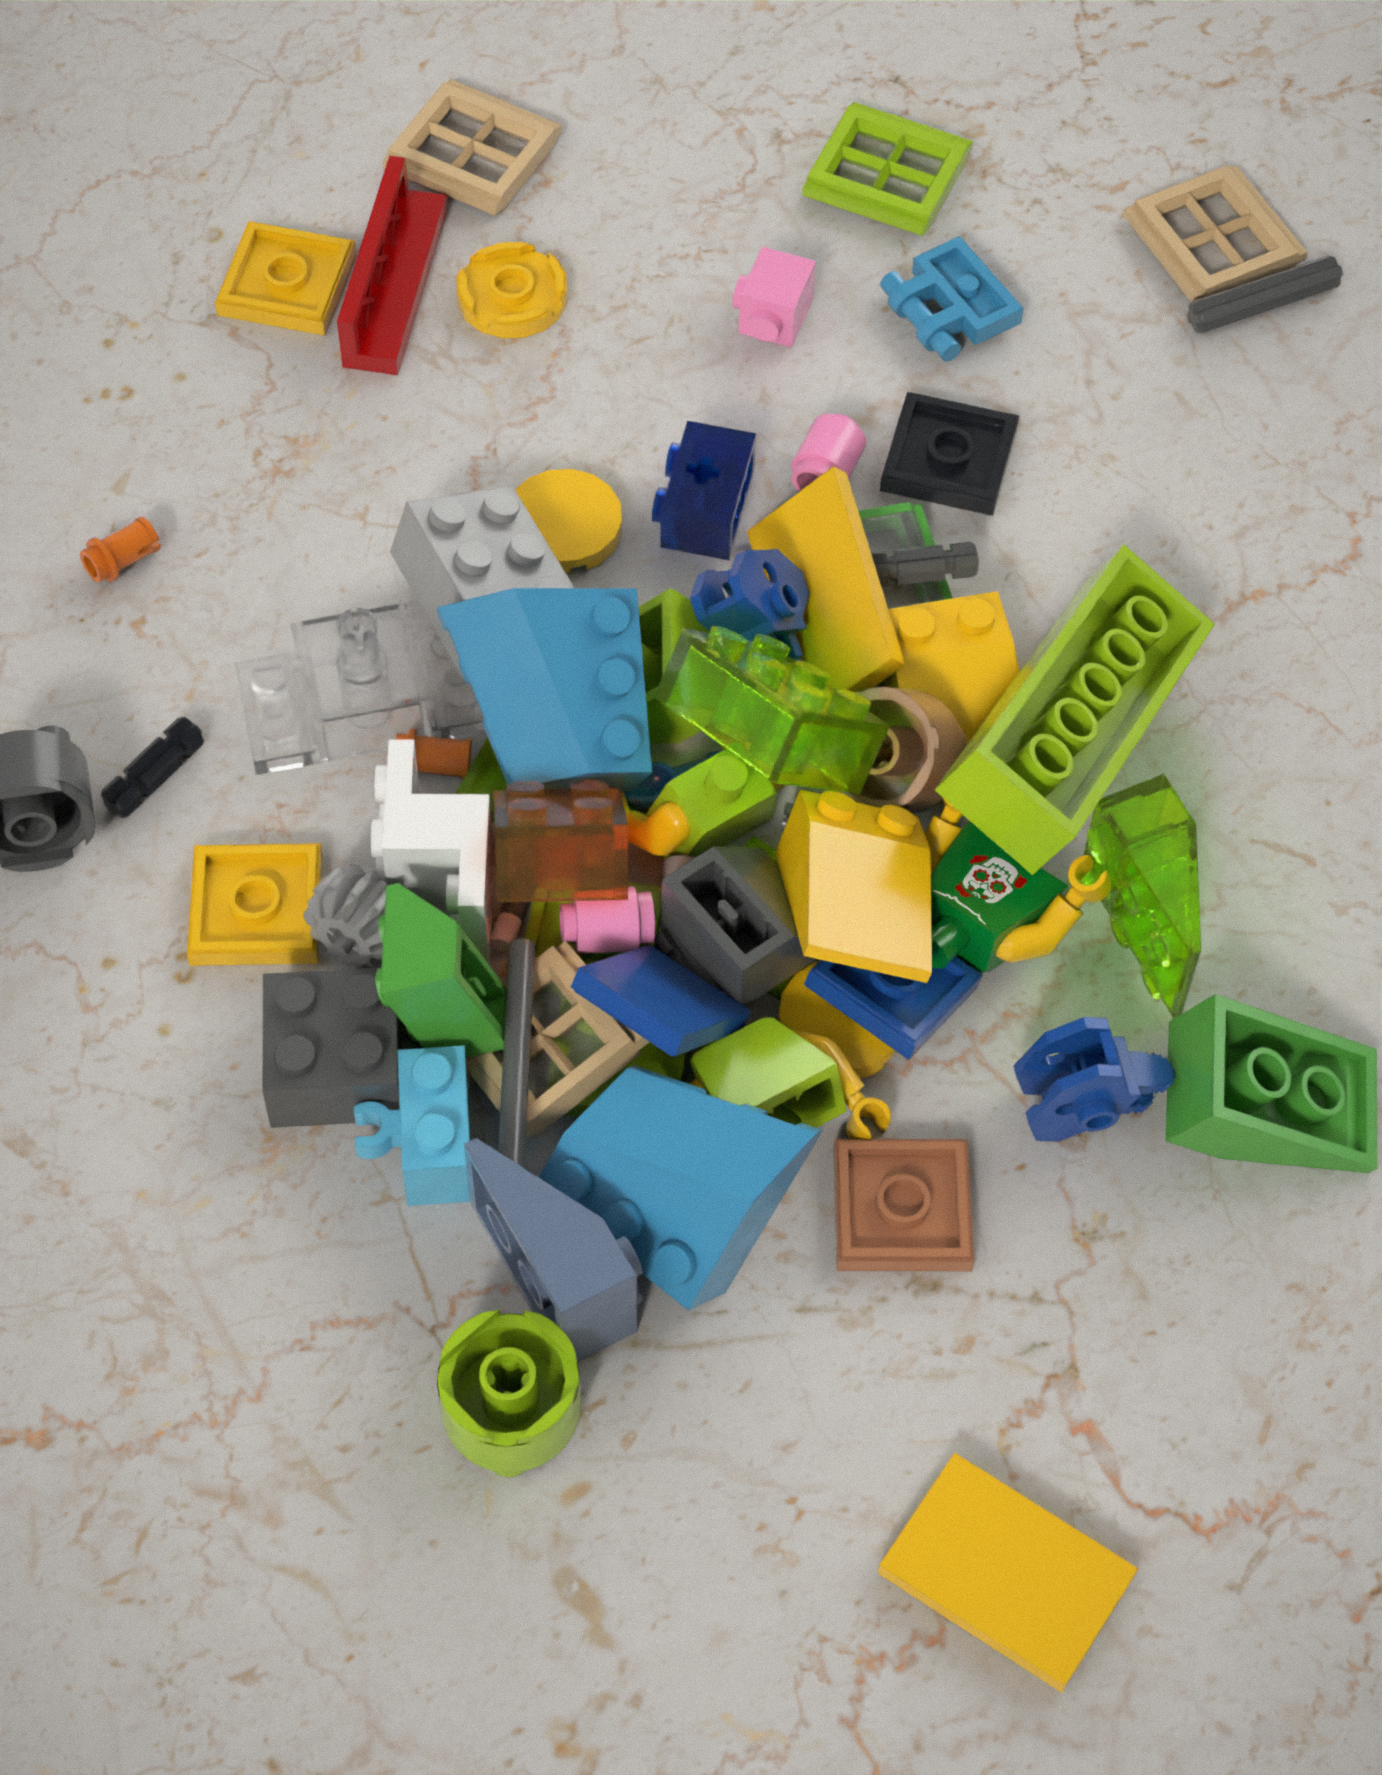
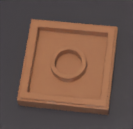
(903, 1205)

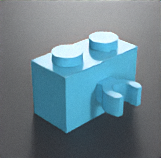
(427, 1127)

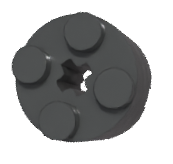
(42, 799)

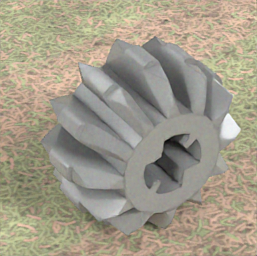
(347, 915)

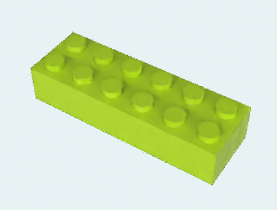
(1076, 710)

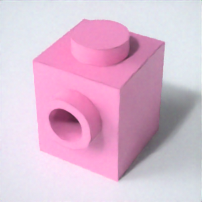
(775, 296)

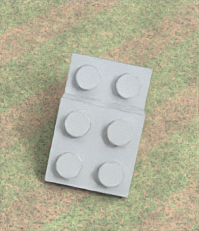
(435, 844)

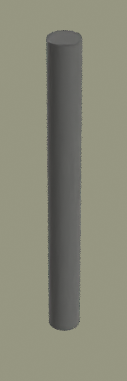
(516, 1050)

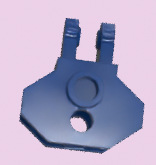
(754, 601)
(1088, 1080)

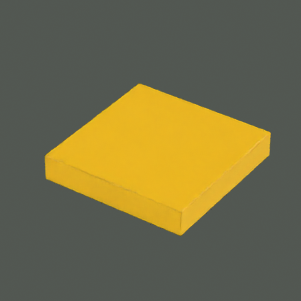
(286, 278)
(252, 904)

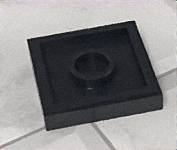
(949, 453)

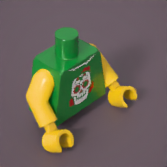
(990, 905)

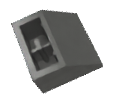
(734, 920)

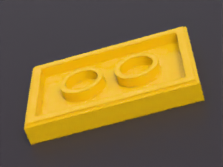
(1008, 1572)

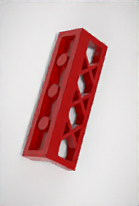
(389, 273)

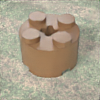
(922, 751)

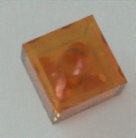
(559, 843)

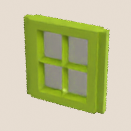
(887, 168)

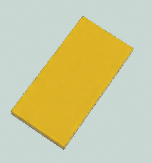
(846, 608)

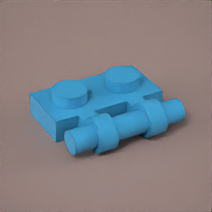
(965, 290)

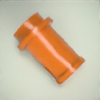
(119, 550)
(440, 754)

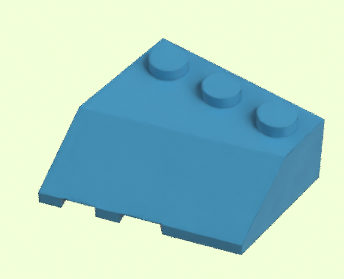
(557, 682)
(679, 1177)

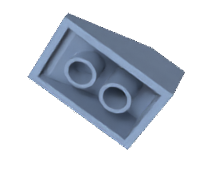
(556, 1251)

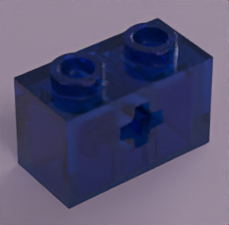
(705, 490)

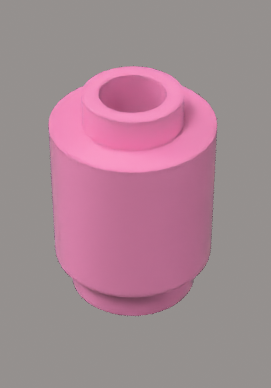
(829, 443)
(608, 924)

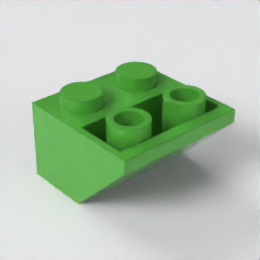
(437, 978)

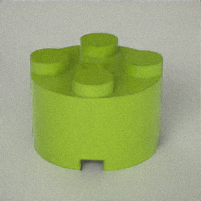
(514, 1427)

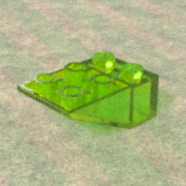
(1153, 901)

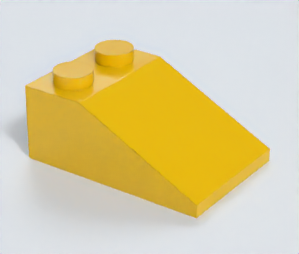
(957, 654)
(858, 884)

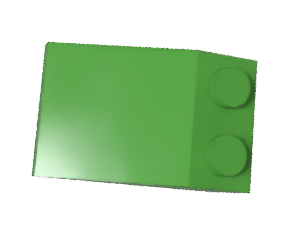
(1270, 1089)

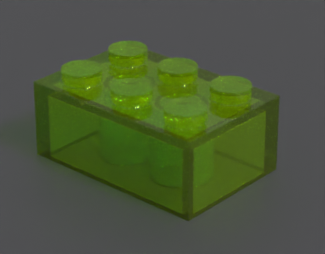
(772, 710)

